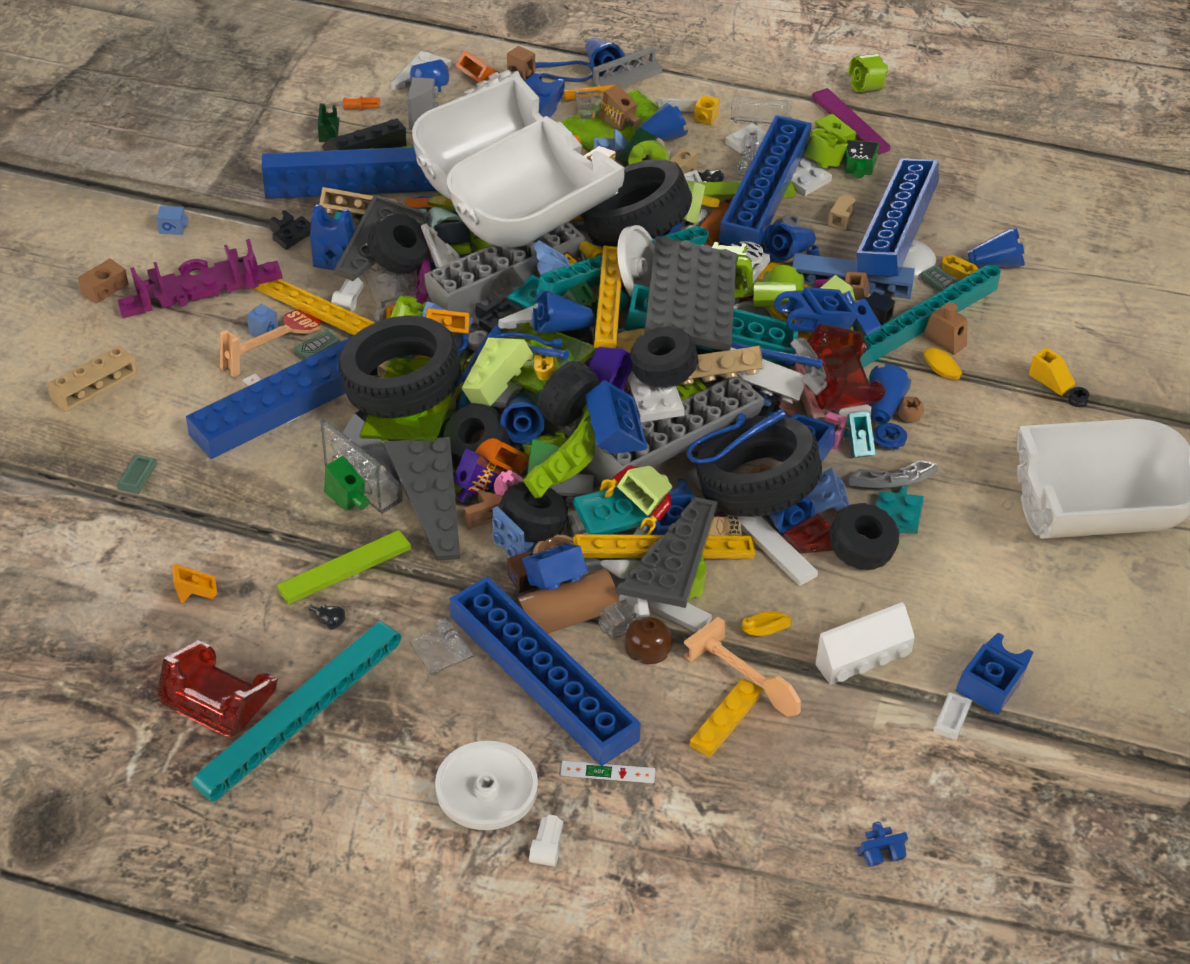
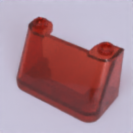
(845, 375)
(208, 694)

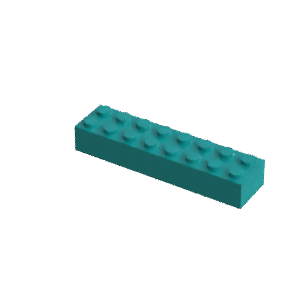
(747, 327)

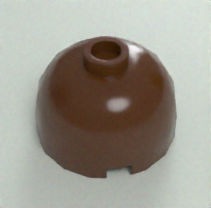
(648, 640)

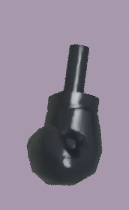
(711, 176)
(330, 615)

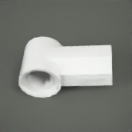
(348, 294)
(546, 846)

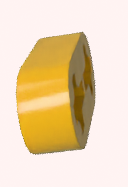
(957, 267)
(544, 366)

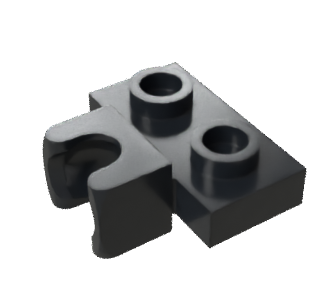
(289, 231)
(491, 313)

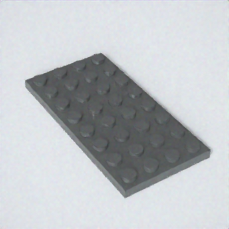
(692, 291)

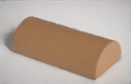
(570, 602)

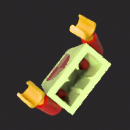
(645, 489)

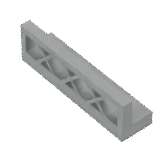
(628, 75)

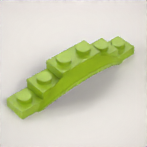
(566, 461)

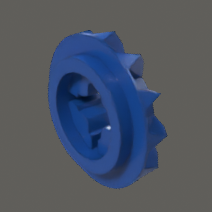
(892, 431)

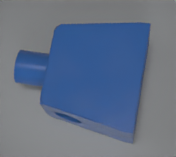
(866, 320)

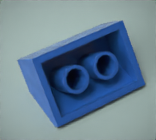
(615, 419)

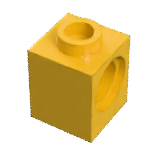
(706, 110)

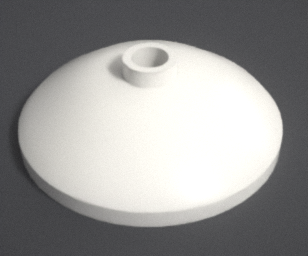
(920, 258)

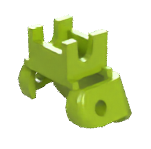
(743, 271)

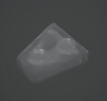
(589, 103)

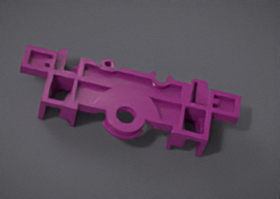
(225, 275)

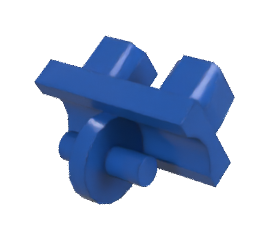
(872, 849)

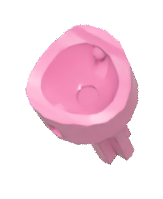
(506, 480)

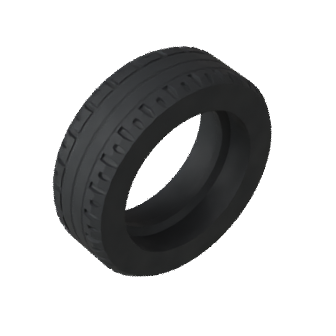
(651, 197)
(403, 394)
(767, 490)

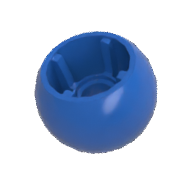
(434, 70)

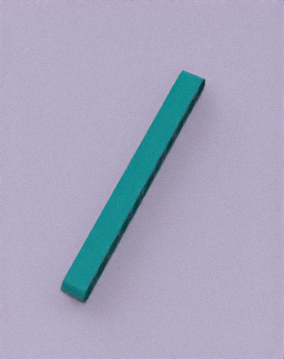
(589, 270)
(915, 320)
(295, 711)

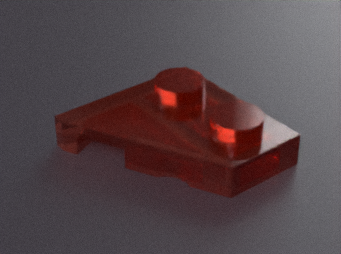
(810, 536)

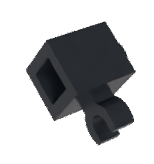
(882, 305)

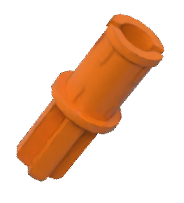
(361, 103)

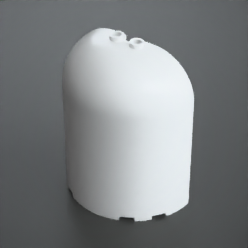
(472, 124)
(529, 184)
(1103, 477)

